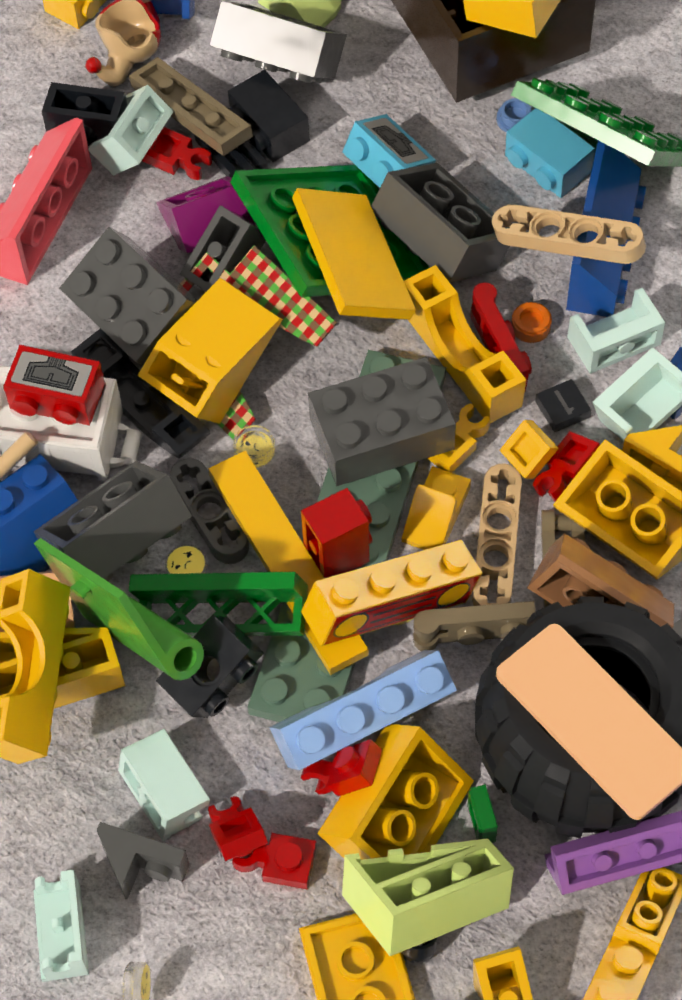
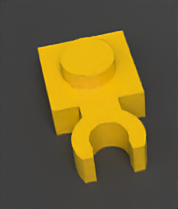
(464, 440)

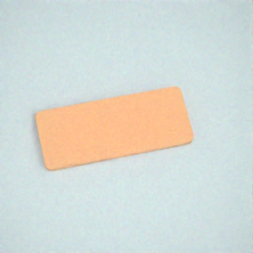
(594, 720)

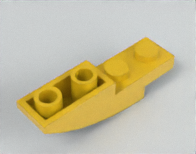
(637, 937)

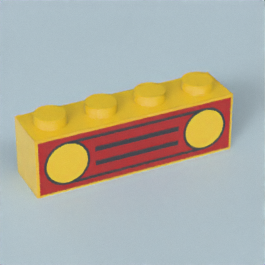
(390, 592)

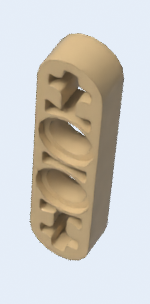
(570, 227)
(494, 539)

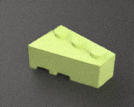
(426, 893)

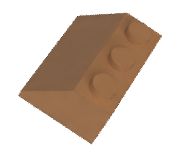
(575, 572)

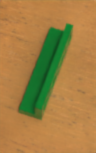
(227, 589)

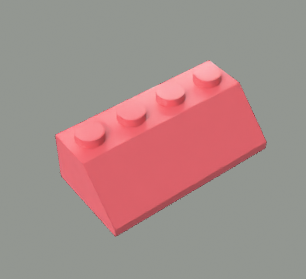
(42, 199)

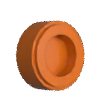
(531, 322)

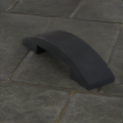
(141, 403)

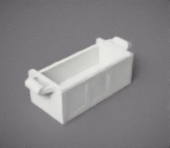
(75, 446)

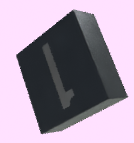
(563, 405)

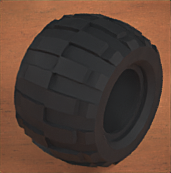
(523, 755)

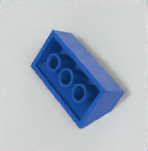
(614, 195)
(26, 503)

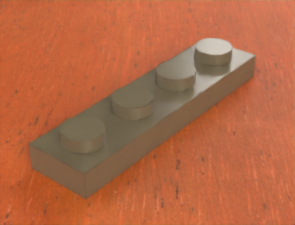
(193, 107)

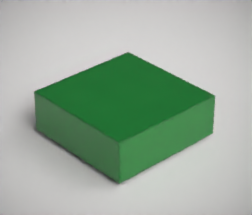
(482, 813)

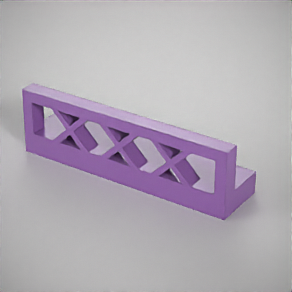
(616, 854)

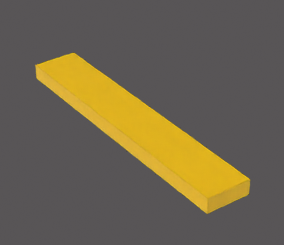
(277, 544)

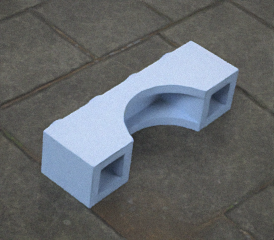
(363, 711)

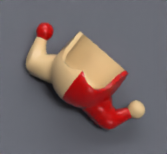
(130, 35)

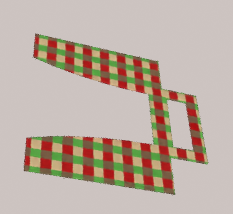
(272, 289)

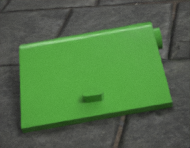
(126, 618)

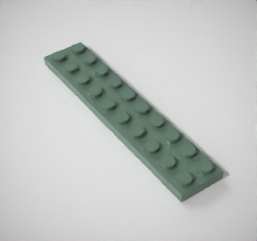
(291, 670)

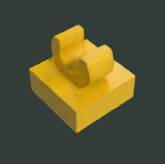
(529, 449)

